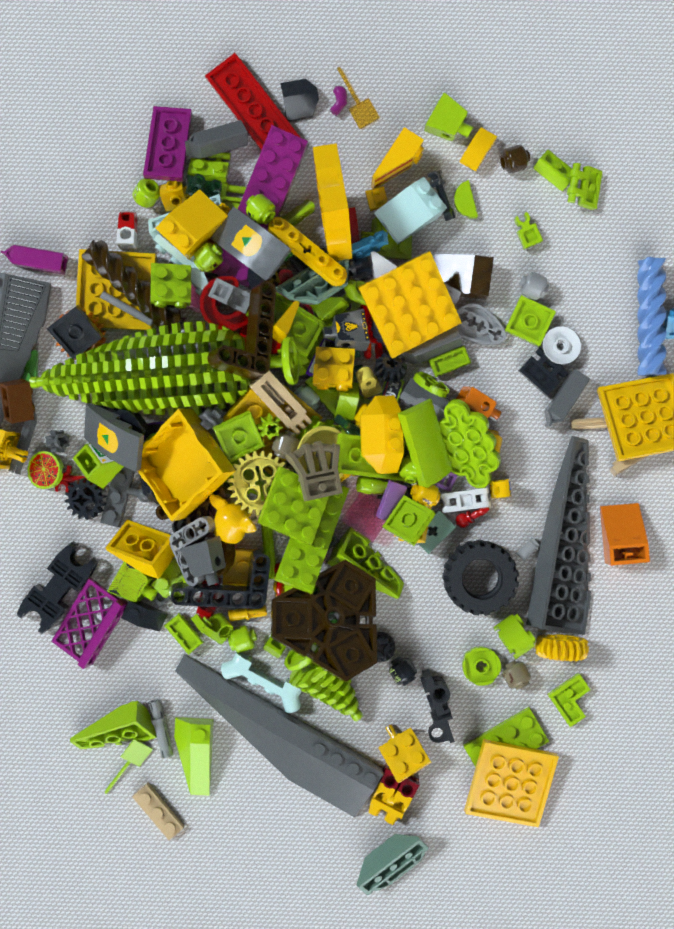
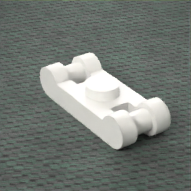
(465, 500)

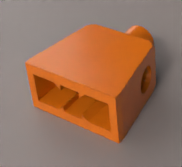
(475, 399)

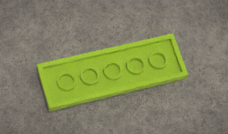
(302, 561)

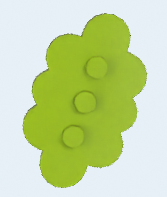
(469, 443)

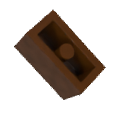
(17, 401)

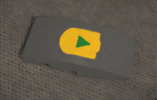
(251, 244)
(113, 437)

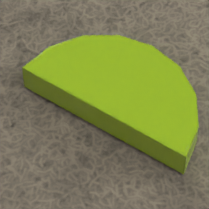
(464, 201)

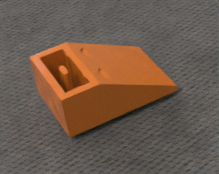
(624, 534)

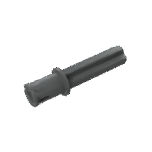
(23, 443)

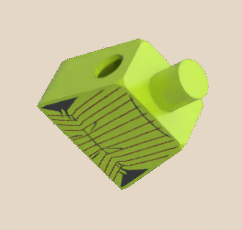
(132, 584)

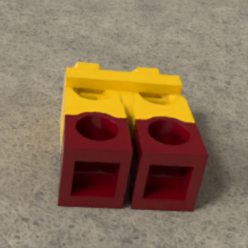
(392, 796)

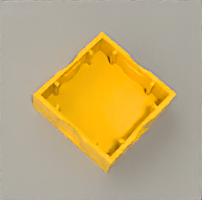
(333, 201)
(183, 464)

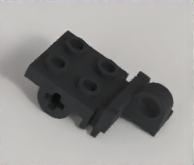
(438, 703)

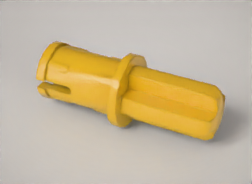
(246, 613)

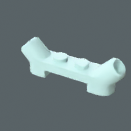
(241, 665)

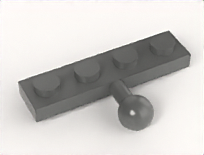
(118, 495)

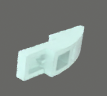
(198, 277)

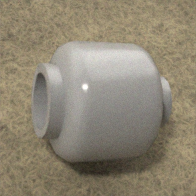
(534, 286)

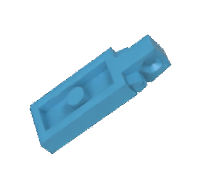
(369, 244)

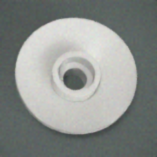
(567, 339)

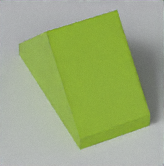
(329, 308)
(347, 402)

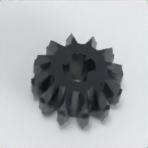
(390, 369)

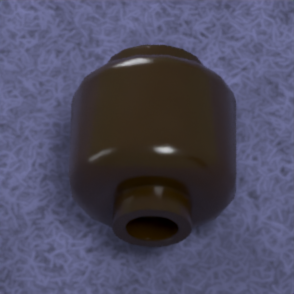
(514, 159)

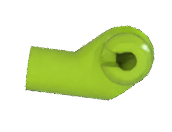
(352, 292)

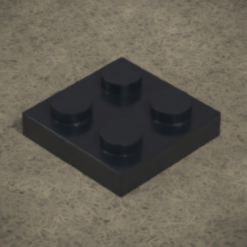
(75, 332)

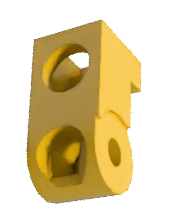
(500, 488)

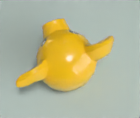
(231, 521)

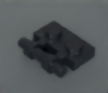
(539, 375)

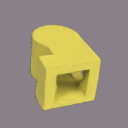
(368, 382)

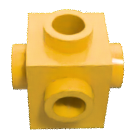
(173, 194)

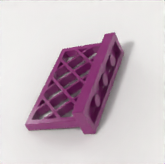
(104, 629)

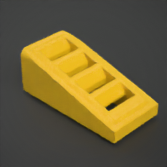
(283, 325)

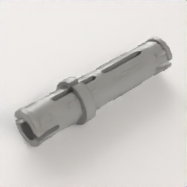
(159, 722)

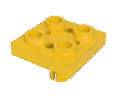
(8, 450)

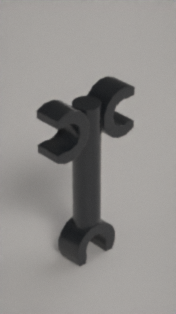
(438, 182)

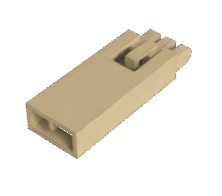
(274, 394)

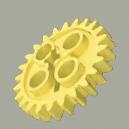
(241, 485)

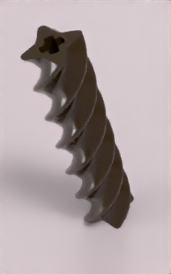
(126, 281)

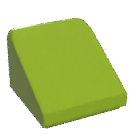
(274, 647)

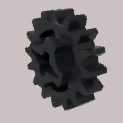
(83, 507)

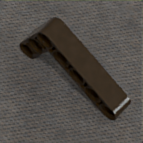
(258, 337)

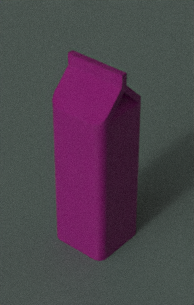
(37, 259)

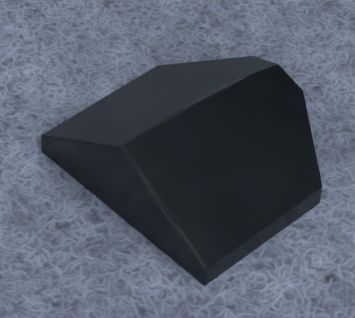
(299, 99)

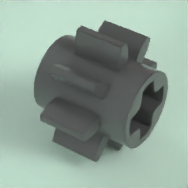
(211, 417)
(57, 441)

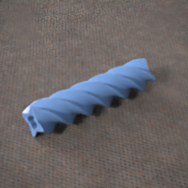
(651, 317)

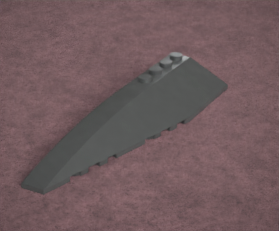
(287, 742)

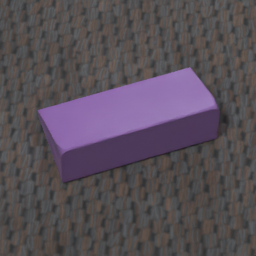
(390, 499)

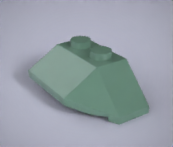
(310, 287)
(390, 862)

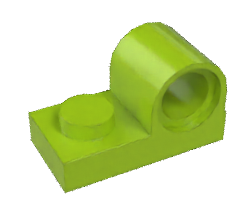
(216, 627)

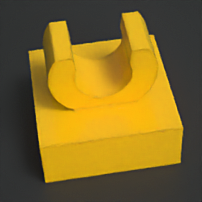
(376, 198)

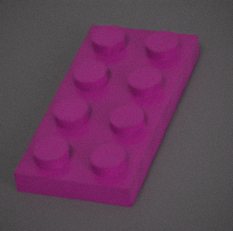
(166, 143)

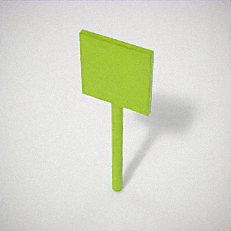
(134, 753)

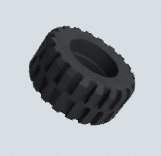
(498, 595)

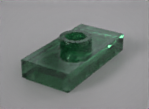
(351, 428)

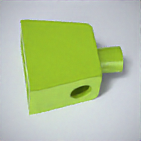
(448, 119)

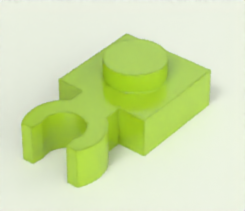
(528, 234)

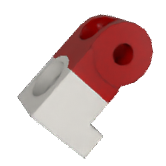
(127, 231)

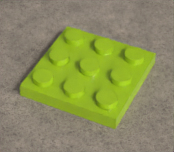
(288, 512)

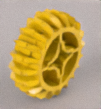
(562, 647)

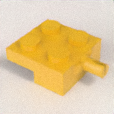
(404, 753)

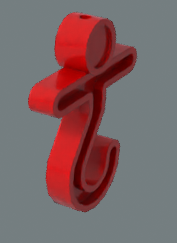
(236, 319)

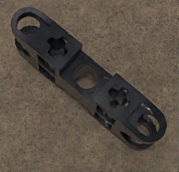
(48, 599)

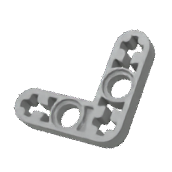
(188, 540)

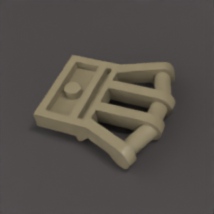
(320, 483)

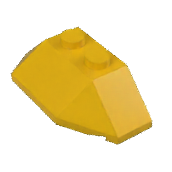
(382, 434)

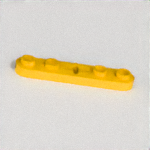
(316, 259)

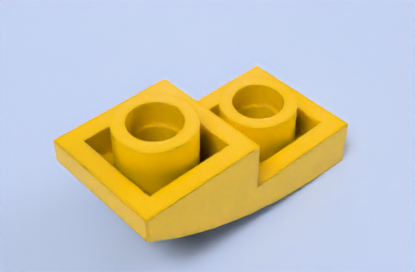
(478, 149)

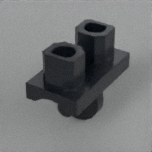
(359, 269)

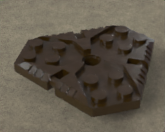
(303, 621)

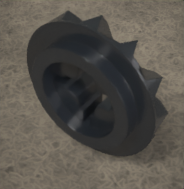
(389, 649)

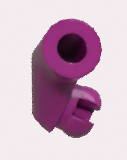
(341, 100)

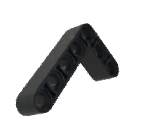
(228, 591)

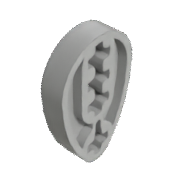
(489, 322)

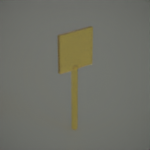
(363, 112)

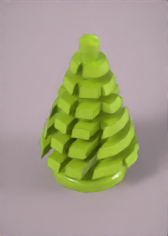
(322, 684)

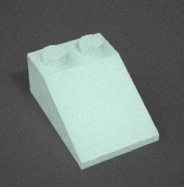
(411, 210)

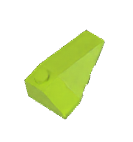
(358, 552)
(120, 725)
(194, 746)

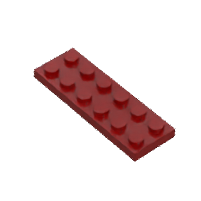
(247, 99)

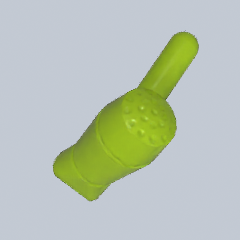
(370, 485)

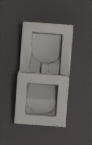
(230, 295)

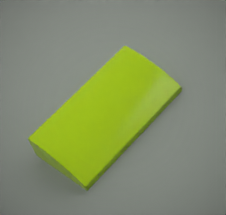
(425, 443)

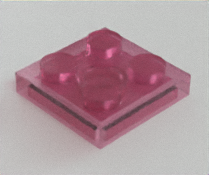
(363, 518)

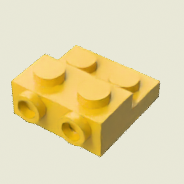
(334, 368)

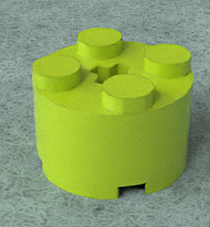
(514, 636)

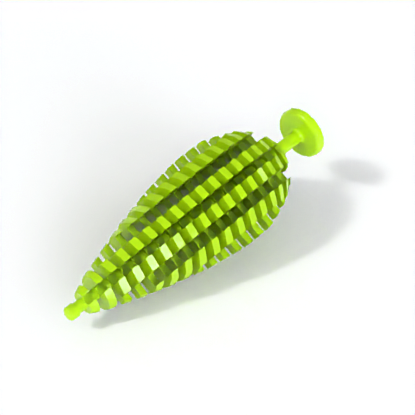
(159, 372)

